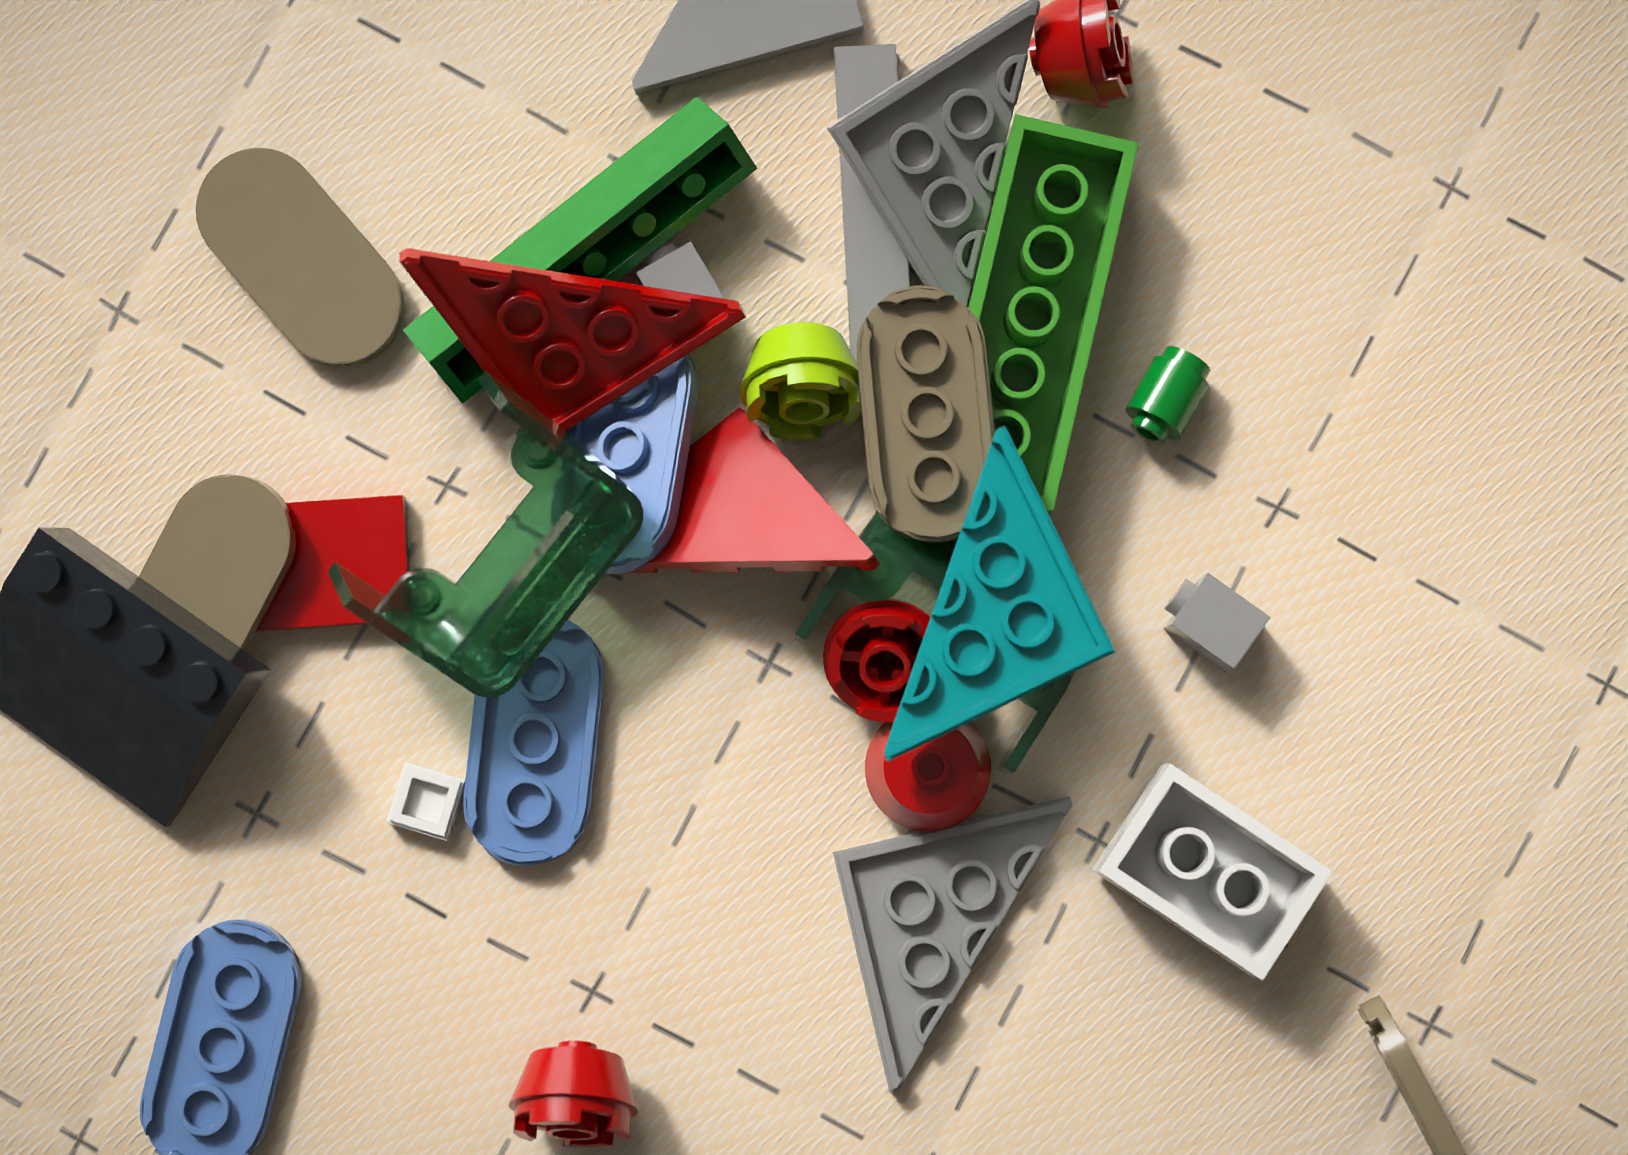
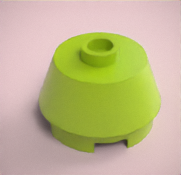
(801, 381)

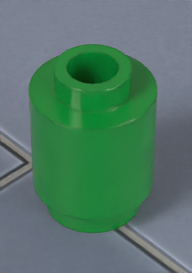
(1168, 395)

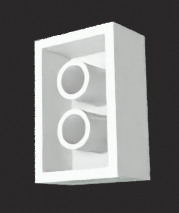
(1212, 871)

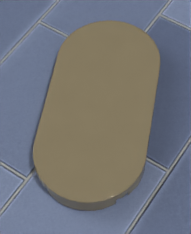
(299, 257)
(924, 410)
(224, 553)
(1409, 1078)

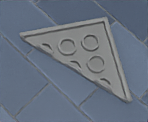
(726, 34)
(938, 145)
(927, 913)

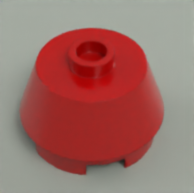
(1081, 52)
(873, 655)
(932, 783)
(574, 1096)

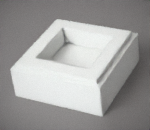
(426, 801)

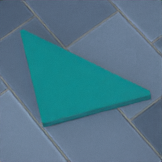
(1004, 614)

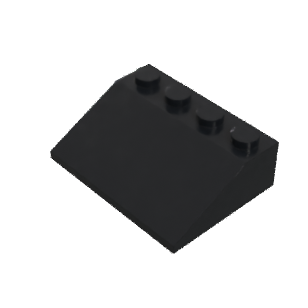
(117, 672)

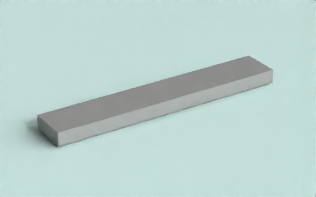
(872, 255)

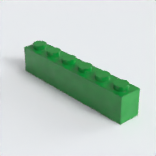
(611, 221)

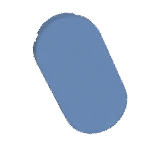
(647, 446)
(537, 754)
(222, 1041)

